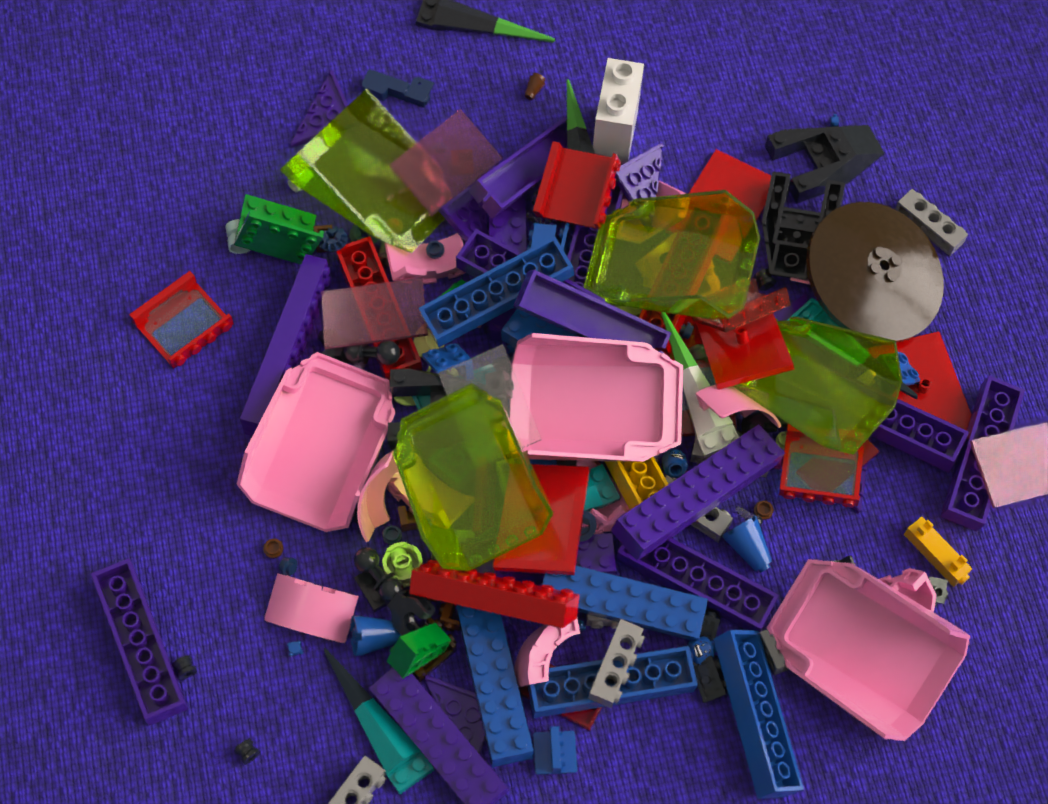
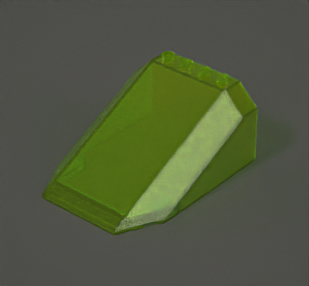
(352, 175)
(677, 255)
(839, 384)
(469, 479)

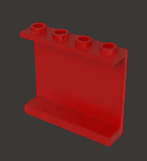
(576, 187)

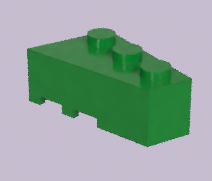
(418, 649)

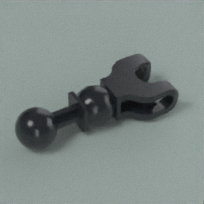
(386, 352)
(391, 589)

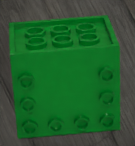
(276, 230)

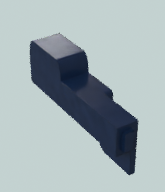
(383, 86)

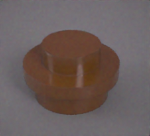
(763, 509)
(273, 548)

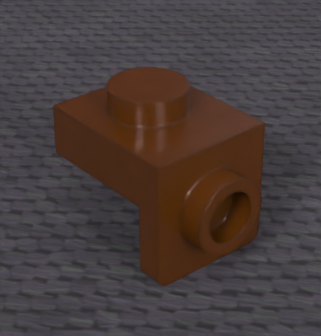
(446, 612)

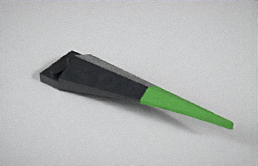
(459, 17)
(576, 130)

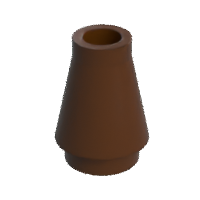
(535, 84)

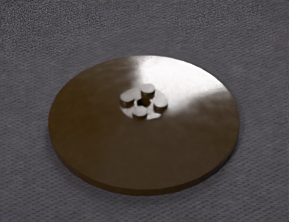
(854, 288)

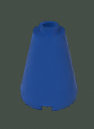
(750, 544)
(371, 634)

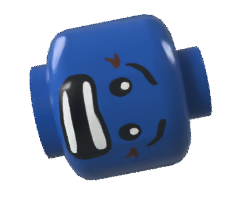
(674, 463)
(701, 649)

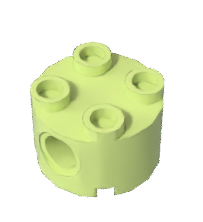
(401, 560)

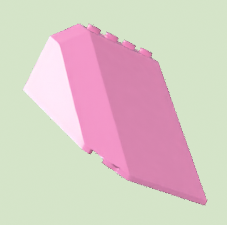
(599, 398)
(318, 442)
(867, 646)

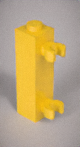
(938, 552)

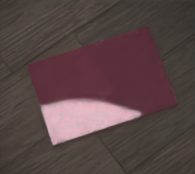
(445, 162)
(373, 313)
(1014, 464)

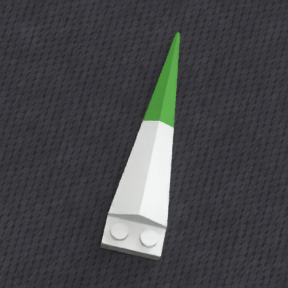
(710, 430)

